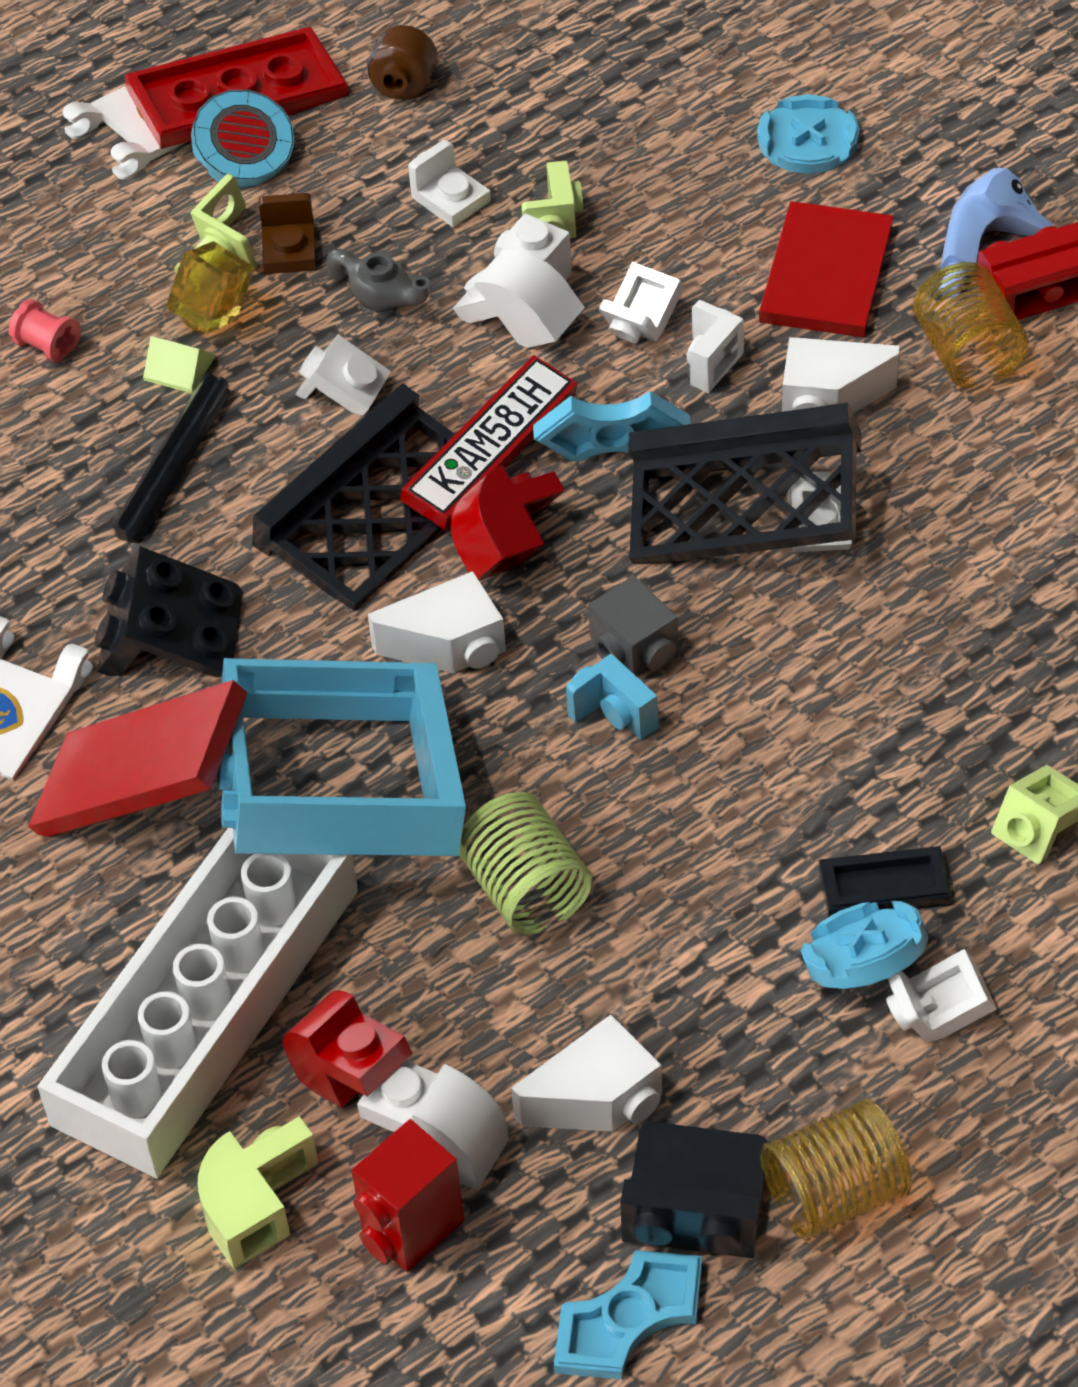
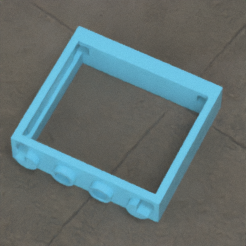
(345, 823)

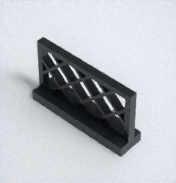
(743, 449)
(335, 479)

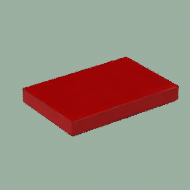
(826, 269)

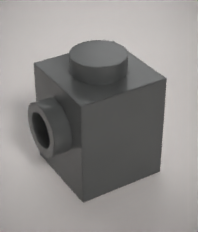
(634, 627)

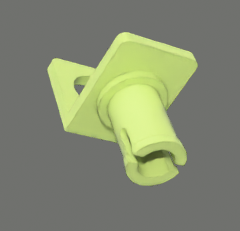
(217, 229)

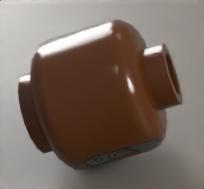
(404, 59)

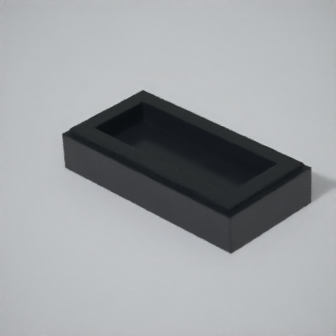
(902, 875)

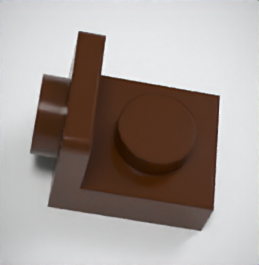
(287, 233)

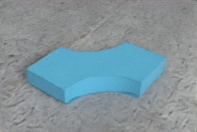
(589, 429)
(604, 1331)

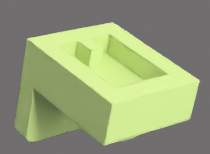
(1036, 812)

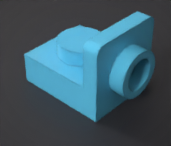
(618, 692)

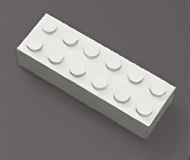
(194, 1000)

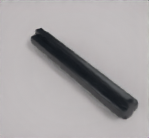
(171, 459)

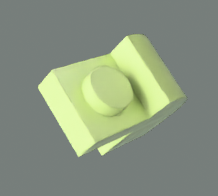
(240, 1185)

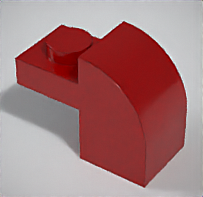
(494, 521)
(342, 1050)

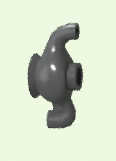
(377, 280)

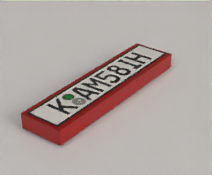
(487, 440)

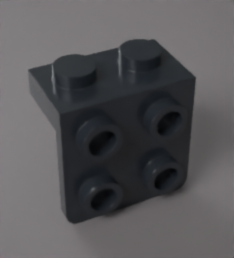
(169, 613)
(694, 1190)

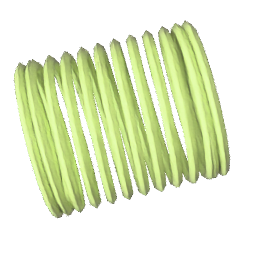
(535, 875)

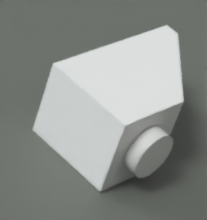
(837, 373)
(441, 625)
(591, 1083)

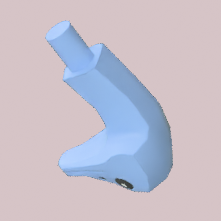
(988, 205)

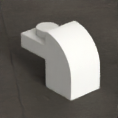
(524, 295)
(448, 1109)

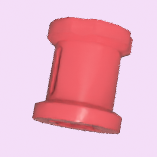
(43, 330)

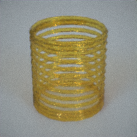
(992, 293)
(778, 1151)

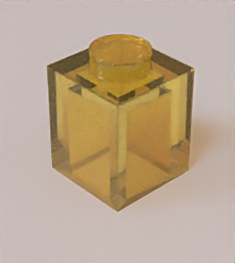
(209, 287)

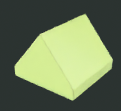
(176, 364)

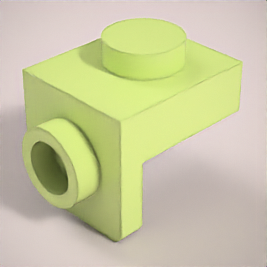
(563, 199)

